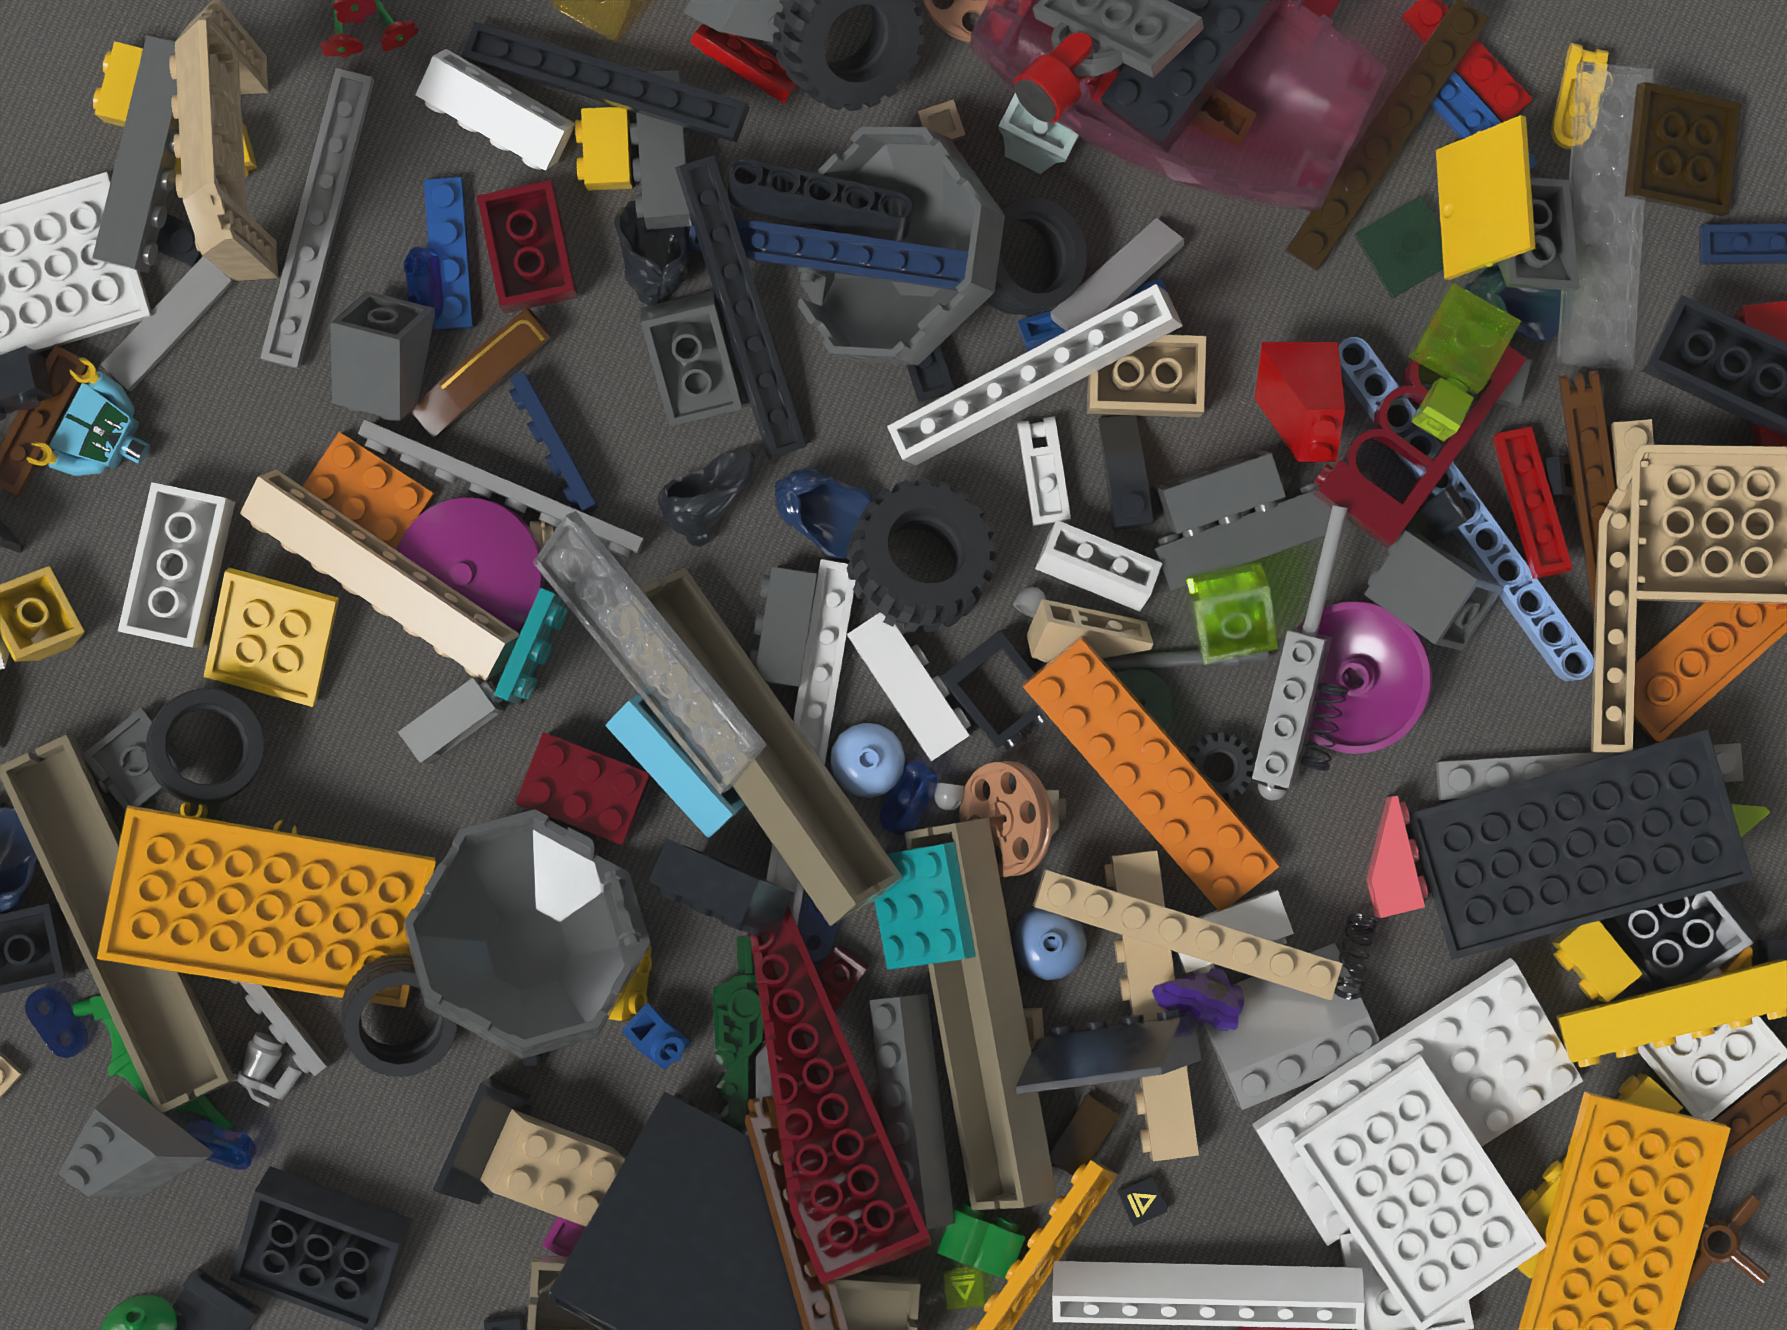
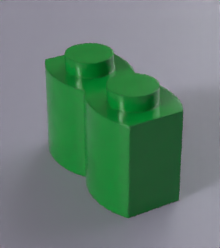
(981, 1241)

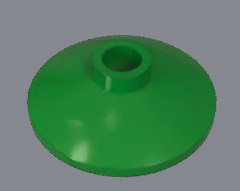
(148, 1312)

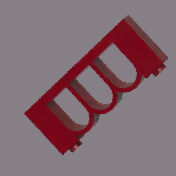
(1372, 507)

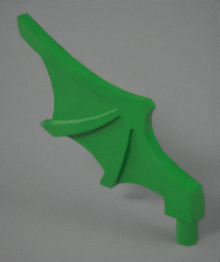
(122, 1064)

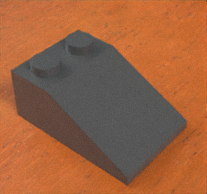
(1555, 258)
(690, 358)

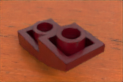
(840, 974)

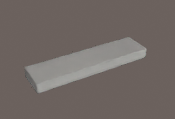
(1119, 275)
(167, 323)

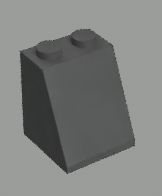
(380, 355)
(1432, 591)

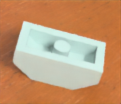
(1032, 141)

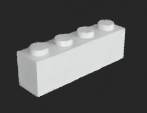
(495, 110)
(909, 686)

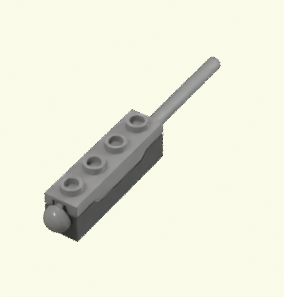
(1298, 682)

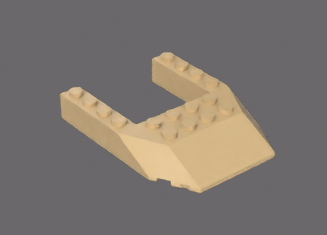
(213, 68)
(1681, 530)

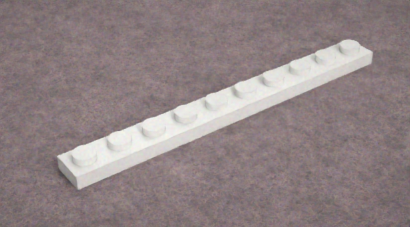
(818, 687)

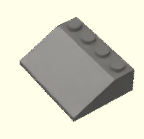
(1290, 1037)

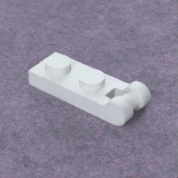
(1044, 472)

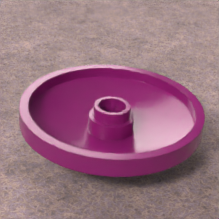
(480, 554)
(1384, 672)

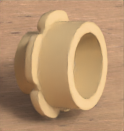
(541, 531)

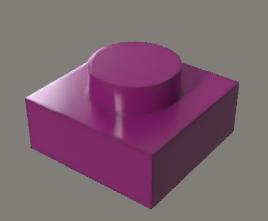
(563, 1237)

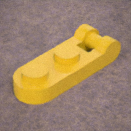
(1563, 116)

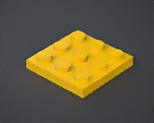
(271, 637)

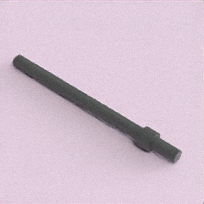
(1170, 659)

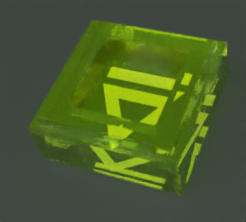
(963, 1288)

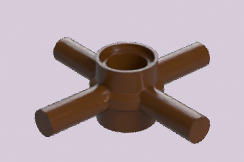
(1734, 1254)

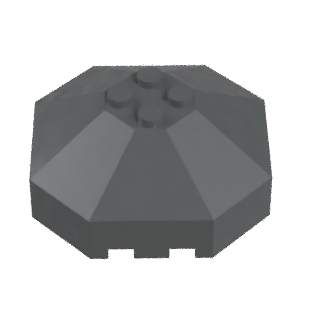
(950, 210)
(526, 935)

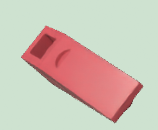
(1392, 870)

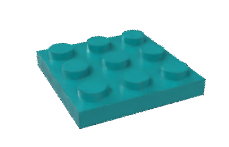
(531, 647)
(926, 911)

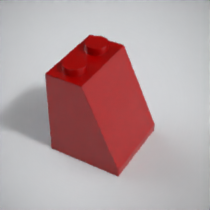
(1303, 396)

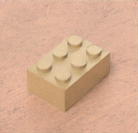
(1153, 380)
(551, 1168)

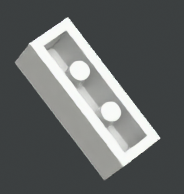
(1098, 565)
(1258, 916)

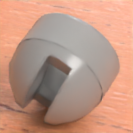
(1029, 600)
(948, 796)

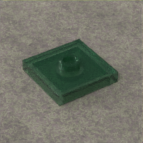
(1403, 247)

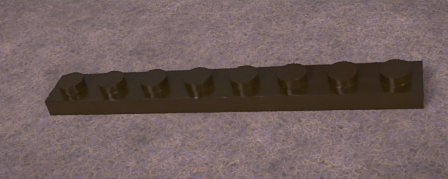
(1388, 133)

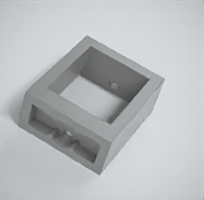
(452, 720)

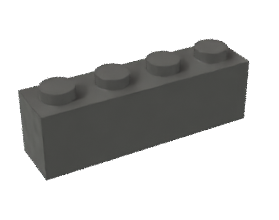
(660, 151)

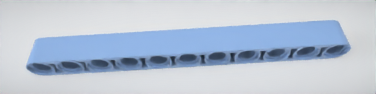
(1501, 549)

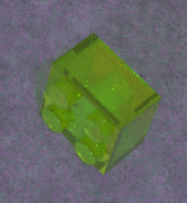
(1464, 338)
(1232, 613)

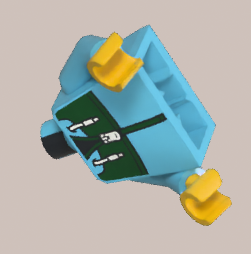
(95, 429)

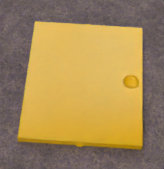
(1485, 198)

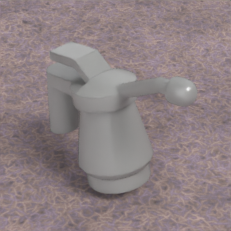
(259, 1060)

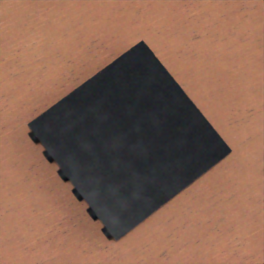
(681, 1236)

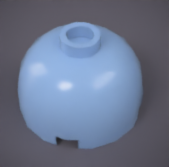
(867, 760)

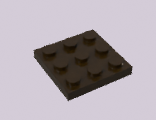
(1682, 149)

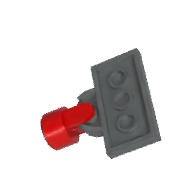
(1096, 39)

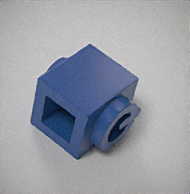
(656, 1036)

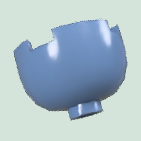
(1031, 944)

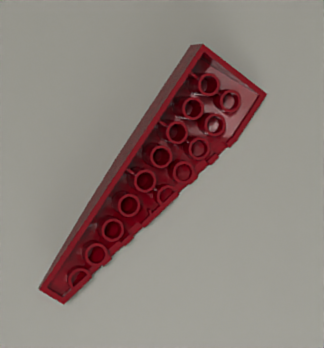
(834, 1148)

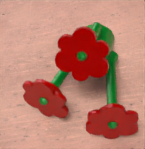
(356, 10)

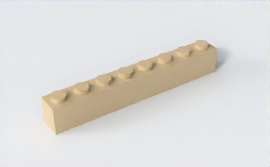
(379, 575)
(1187, 934)
(1164, 1097)

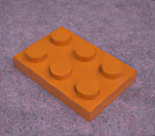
(368, 490)

